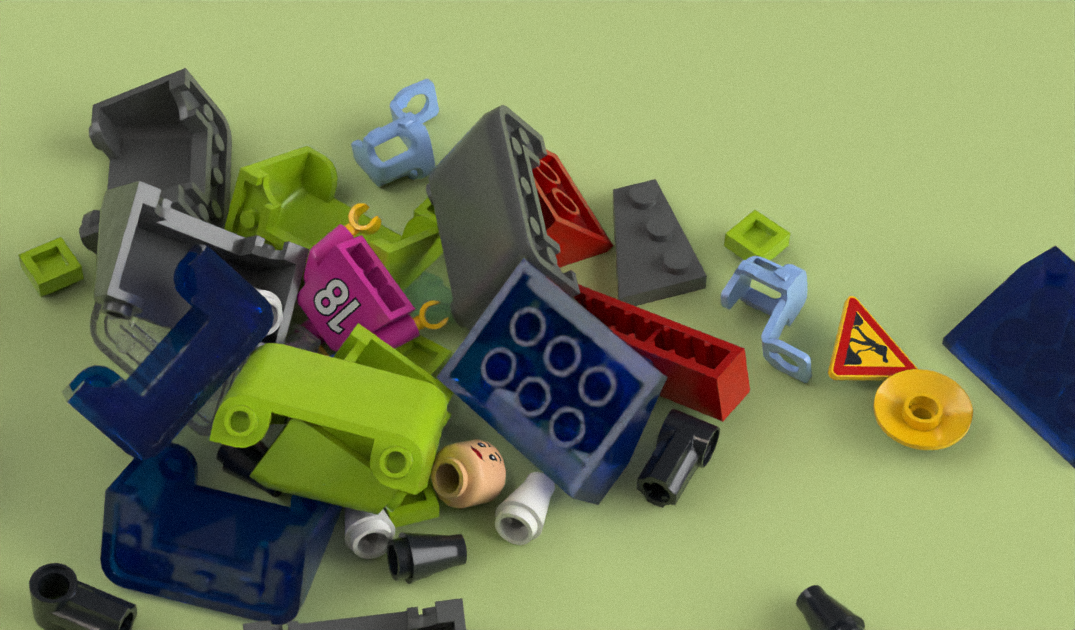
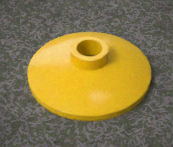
(924, 395)

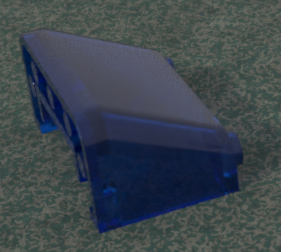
(186, 365)
(211, 544)

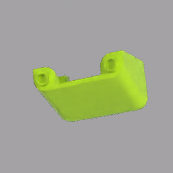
(295, 202)
(393, 409)
(334, 463)

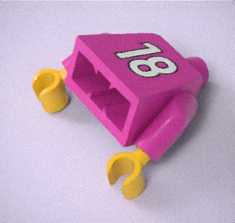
(352, 286)

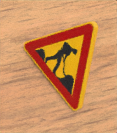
(864, 347)

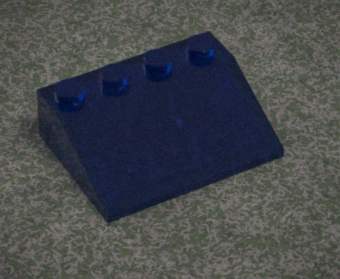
(1025, 346)
(556, 383)

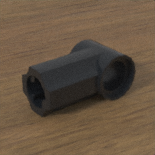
(680, 449)
(80, 605)

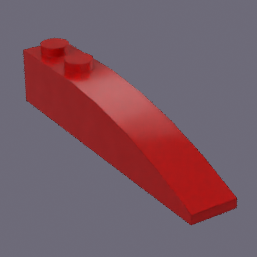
(698, 367)

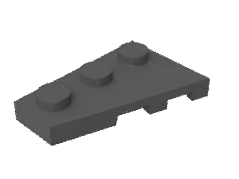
(651, 247)

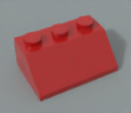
(567, 214)

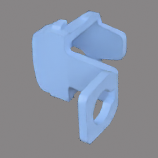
(419, 158)
(792, 285)

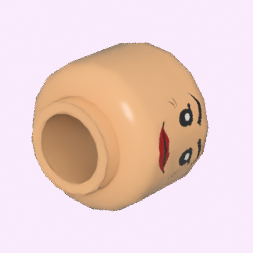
(468, 473)

